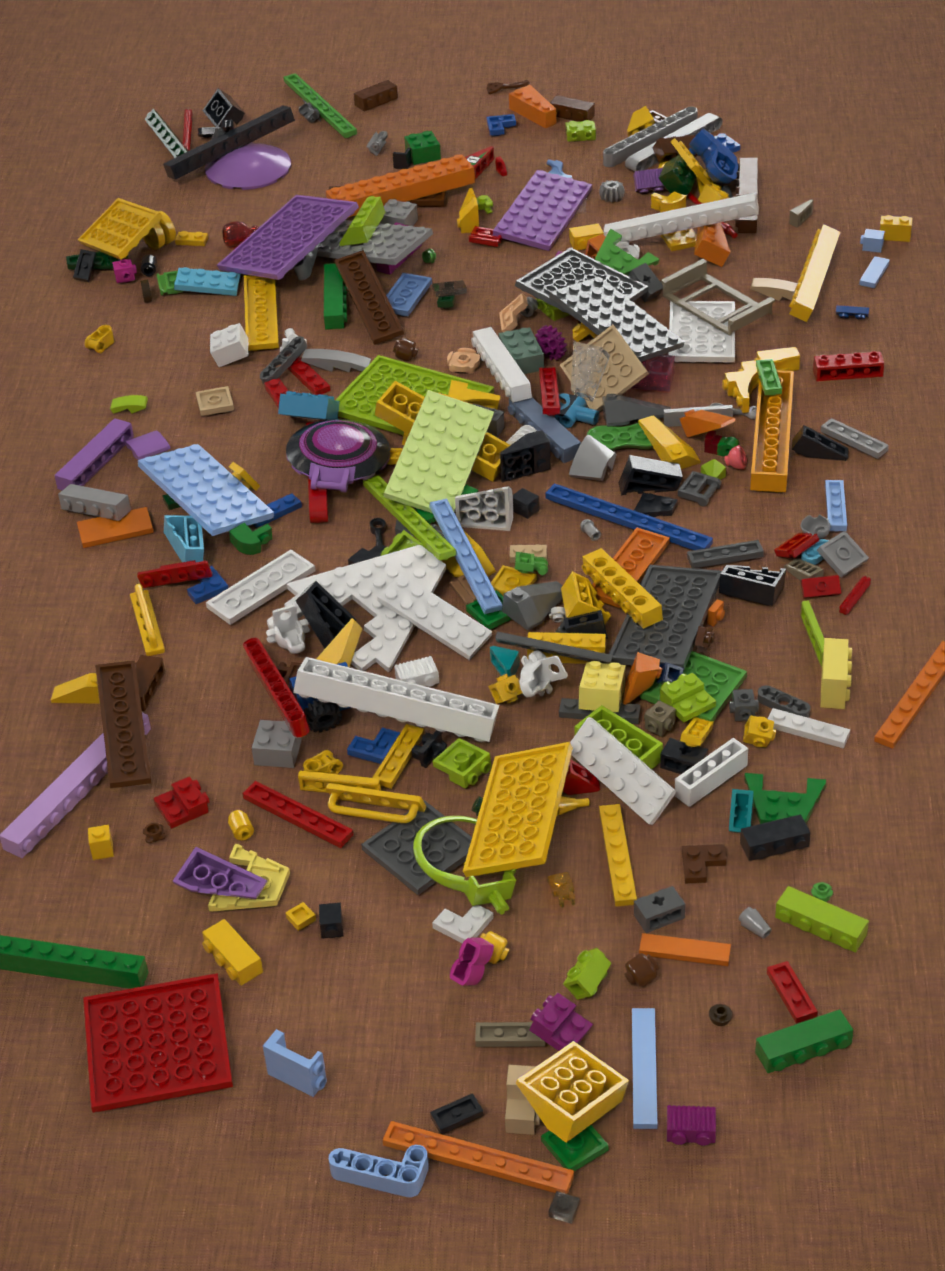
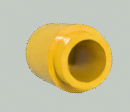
(240, 825)

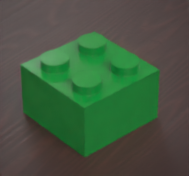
(423, 147)

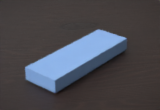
(874, 272)

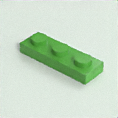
(768, 377)

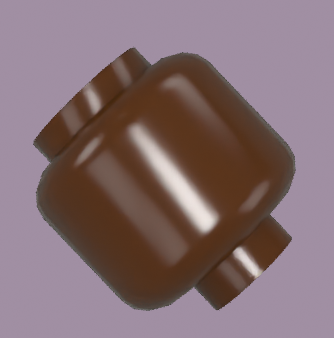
(405, 349)
(641, 970)

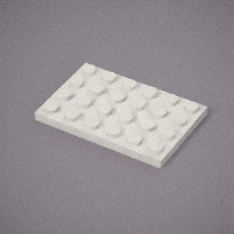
(702, 339)

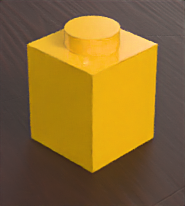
(100, 842)

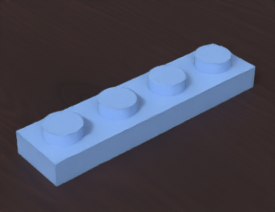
(836, 505)

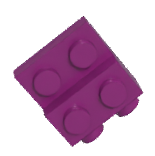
(559, 1022)

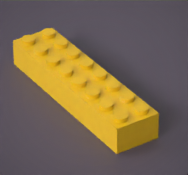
(400, 408)

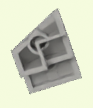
(592, 460)

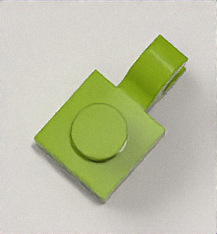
(485, 203)

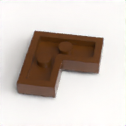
(698, 857)

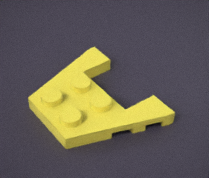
(273, 872)

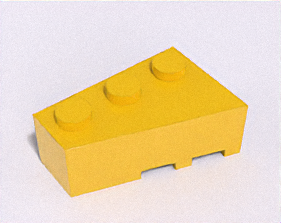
(580, 597)

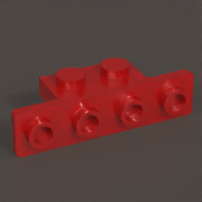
(174, 573)

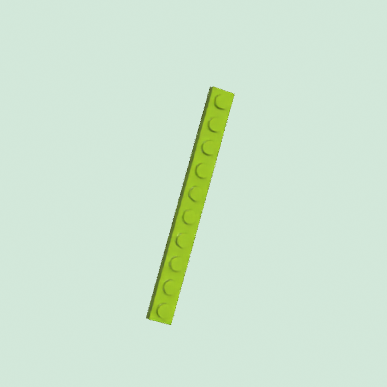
(411, 520)

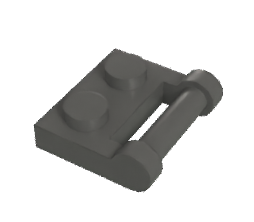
(694, 485)

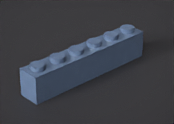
(562, 442)

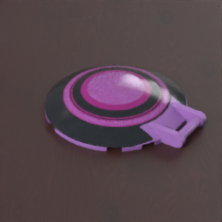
(337, 452)

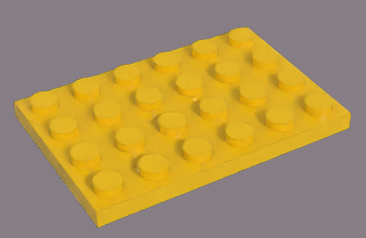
(120, 228)

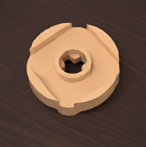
(463, 361)

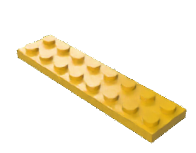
(260, 313)

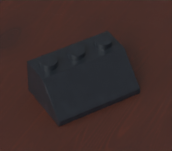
(222, 107)

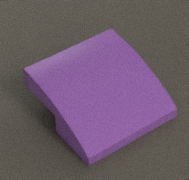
(147, 445)

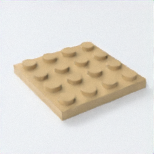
(621, 370)

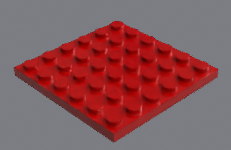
(156, 1043)

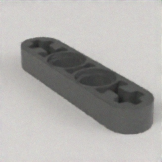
(294, 348)

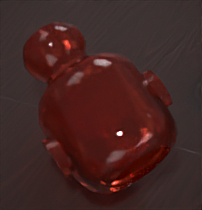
(236, 232)

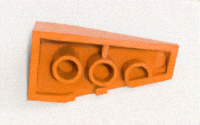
(703, 421)

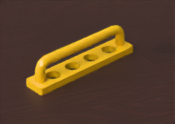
(152, 633)
(374, 797)

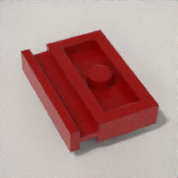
(484, 236)
(796, 545)

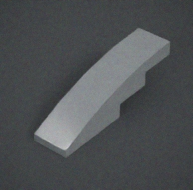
(328, 359)

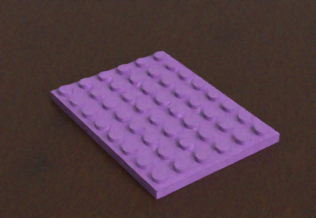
(287, 236)

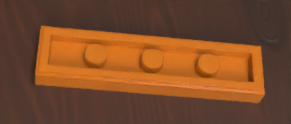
(685, 949)

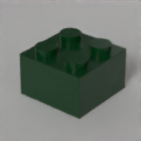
(677, 176)

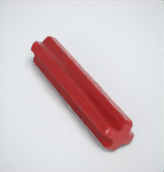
(855, 595)

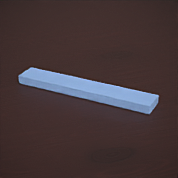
(644, 1068)

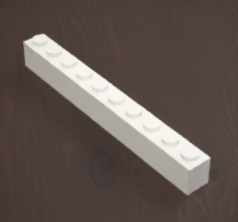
(685, 218)

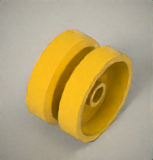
(161, 234)

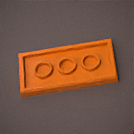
(105, 530)

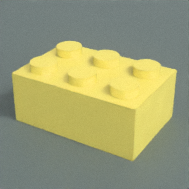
(835, 673)
(602, 686)

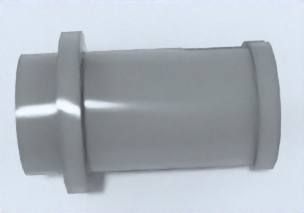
(588, 527)

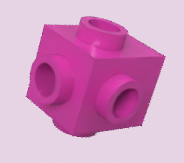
(124, 270)

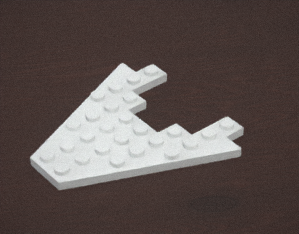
(363, 584)

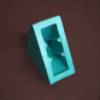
(505, 660)
(740, 809)

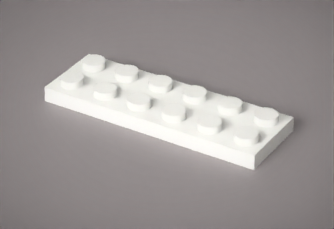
(259, 587)
(434, 616)
(621, 771)

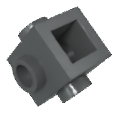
(743, 704)

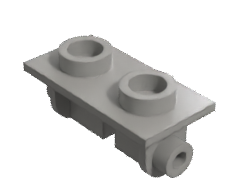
(377, 142)

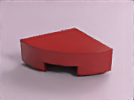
(500, 166)

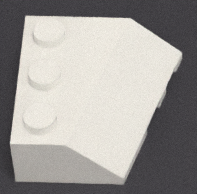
(486, 509)

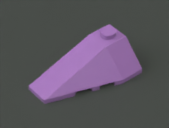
(216, 876)

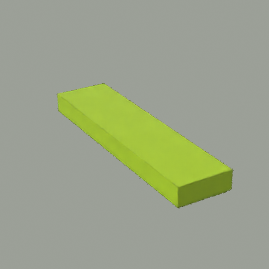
(813, 629)

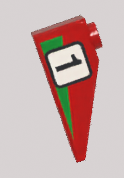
(481, 160)

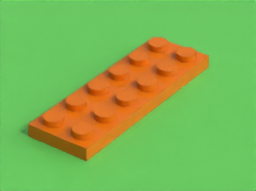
(635, 556)

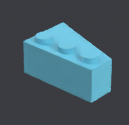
(185, 537)

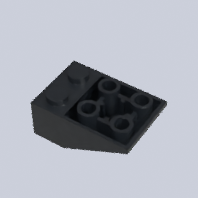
(525, 456)

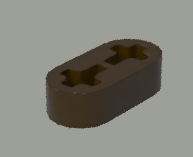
(146, 291)

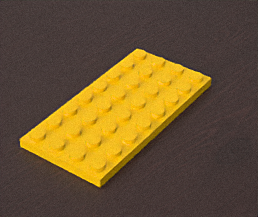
(518, 810)

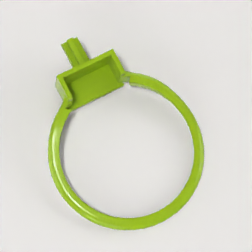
(477, 894)

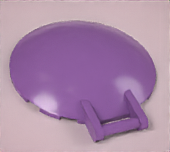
(249, 167)

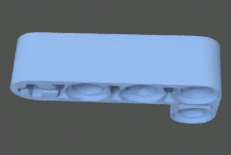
(348, 1167)

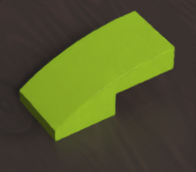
(132, 403)

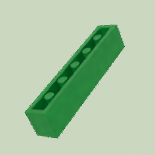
(334, 298)

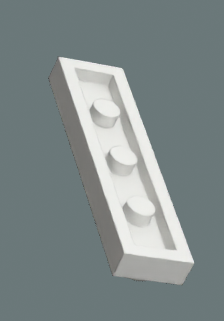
(809, 728)

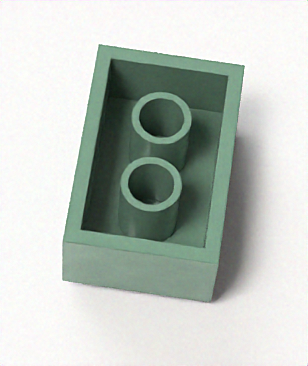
(524, 349)

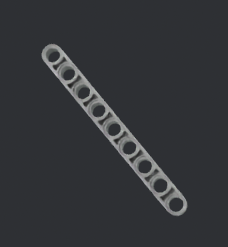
(622, 150)
(646, 157)

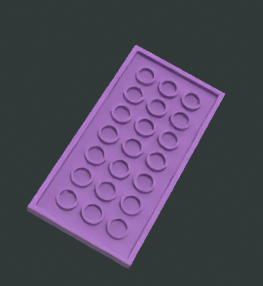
(542, 210)

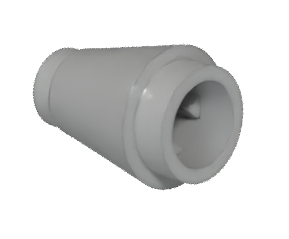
(754, 922)

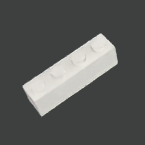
(711, 772)

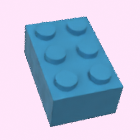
(308, 406)

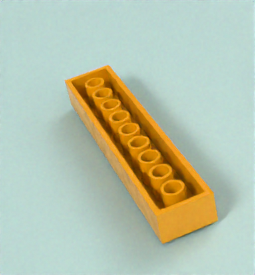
(772, 437)

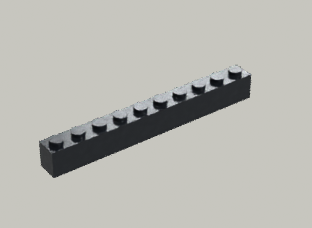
(228, 142)

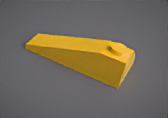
(468, 213)
(667, 443)

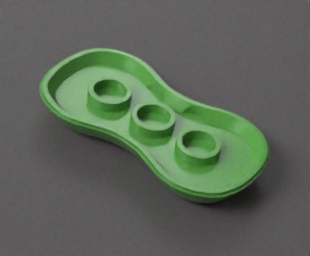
(621, 437)

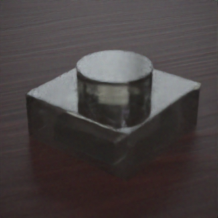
(564, 1207)

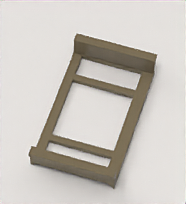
(697, 272)

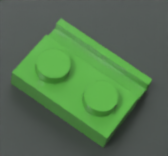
(167, 281)

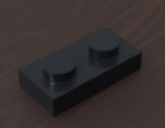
(84, 265)
(456, 1114)

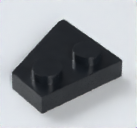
(656, 505)

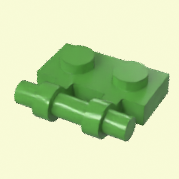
(528, 562)

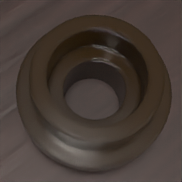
(720, 1019)

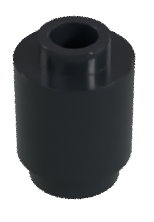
(148, 265)

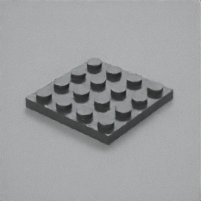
(443, 847)

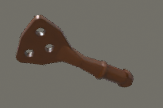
(495, 87)

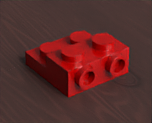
(182, 802)

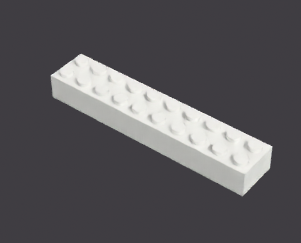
(396, 699)

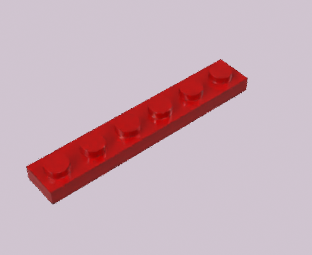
(549, 391)
(298, 814)

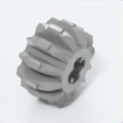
(611, 191)

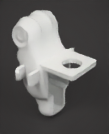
(287, 630)
(537, 674)

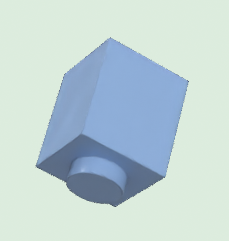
(872, 240)

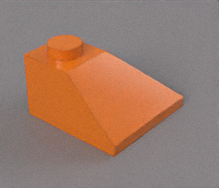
(641, 676)

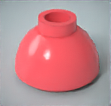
(736, 458)

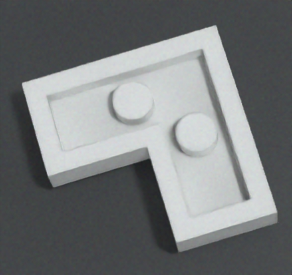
(463, 927)

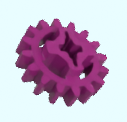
(551, 342)

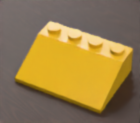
(572, 1090)

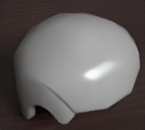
(818, 525)

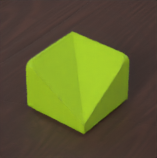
(714, 469)

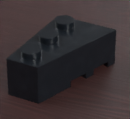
(649, 475)
(752, 585)

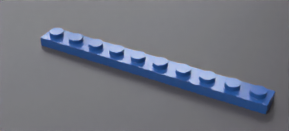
(627, 517)

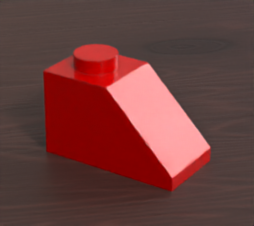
(579, 780)

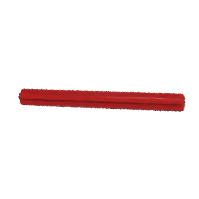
(187, 128)

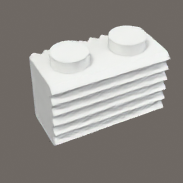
(418, 672)

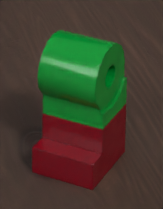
(718, 444)

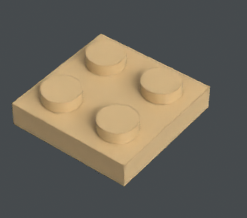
(214, 401)

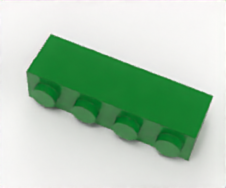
(804, 1041)

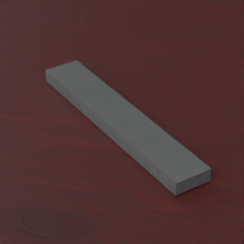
(552, 648)

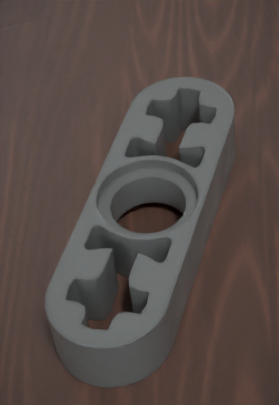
(771, 697)

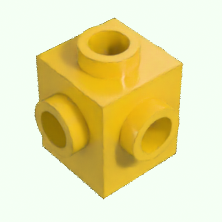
(505, 689)
(759, 731)

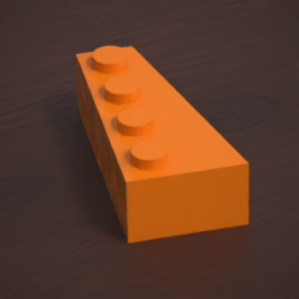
(712, 244)

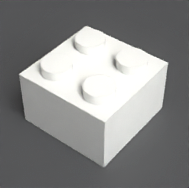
(229, 344)

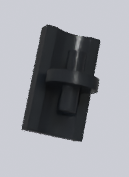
(432, 747)

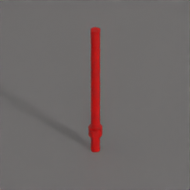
(726, 227)

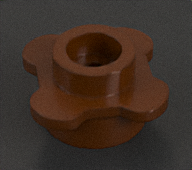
(153, 832)

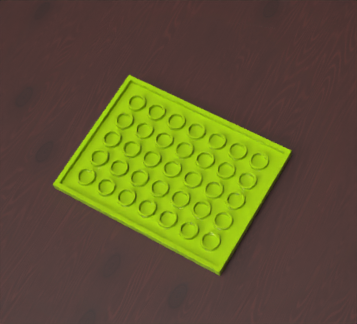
(360, 397)

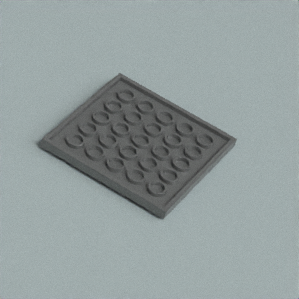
(572, 268)

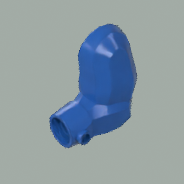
(718, 159)

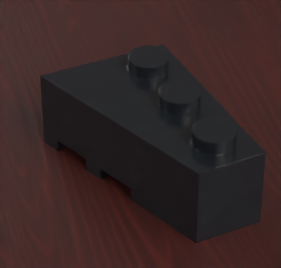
(323, 612)

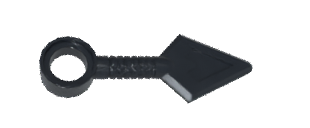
(378, 535)

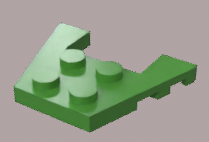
(619, 259)

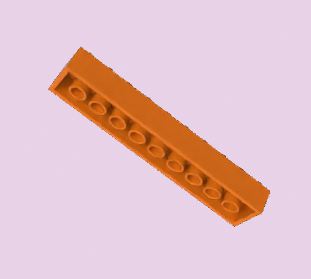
(409, 183)

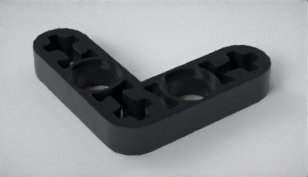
(227, 125)

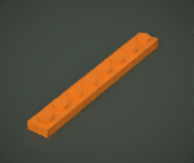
(913, 699)
(480, 1158)

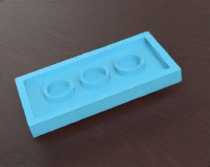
(207, 281)

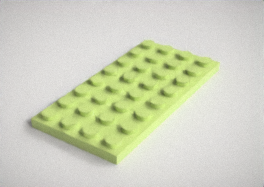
(438, 452)

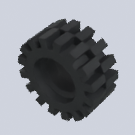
(322, 715)

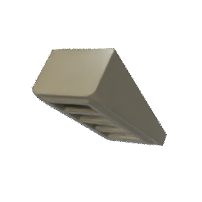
(801, 213)
(806, 569)

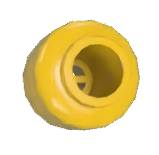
(500, 946)

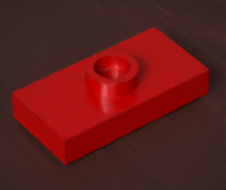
(820, 586)

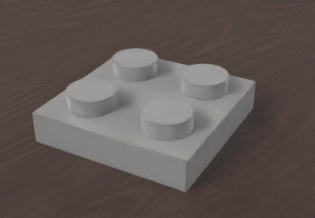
(842, 554)

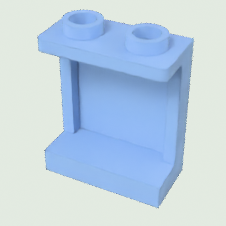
(292, 1068)

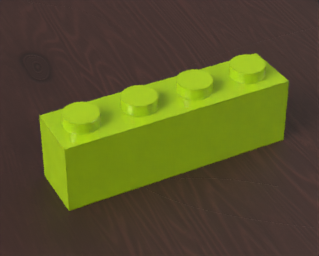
(821, 919)

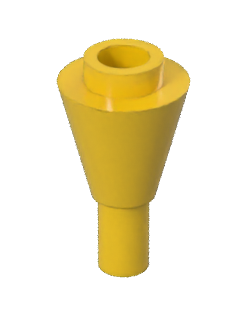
(568, 804)

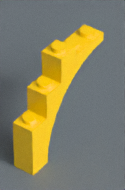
(743, 382)
(459, 391)

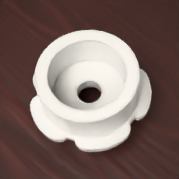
(557, 614)

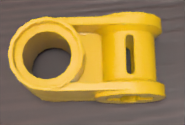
(100, 339)
(323, 764)

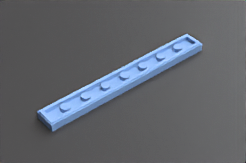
(466, 556)

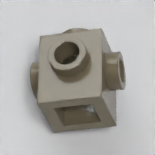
(660, 718)

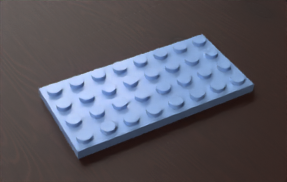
(205, 489)

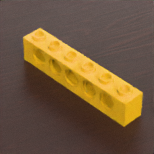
(622, 588)

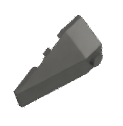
(621, 410)
(532, 603)

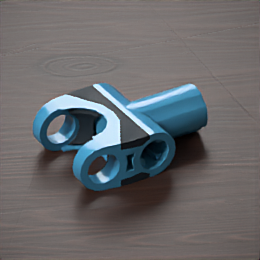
(575, 410)

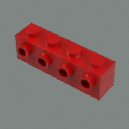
(848, 366)

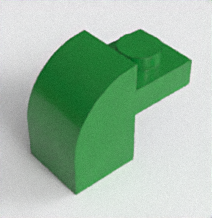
(250, 542)

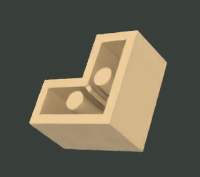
(519, 1115)

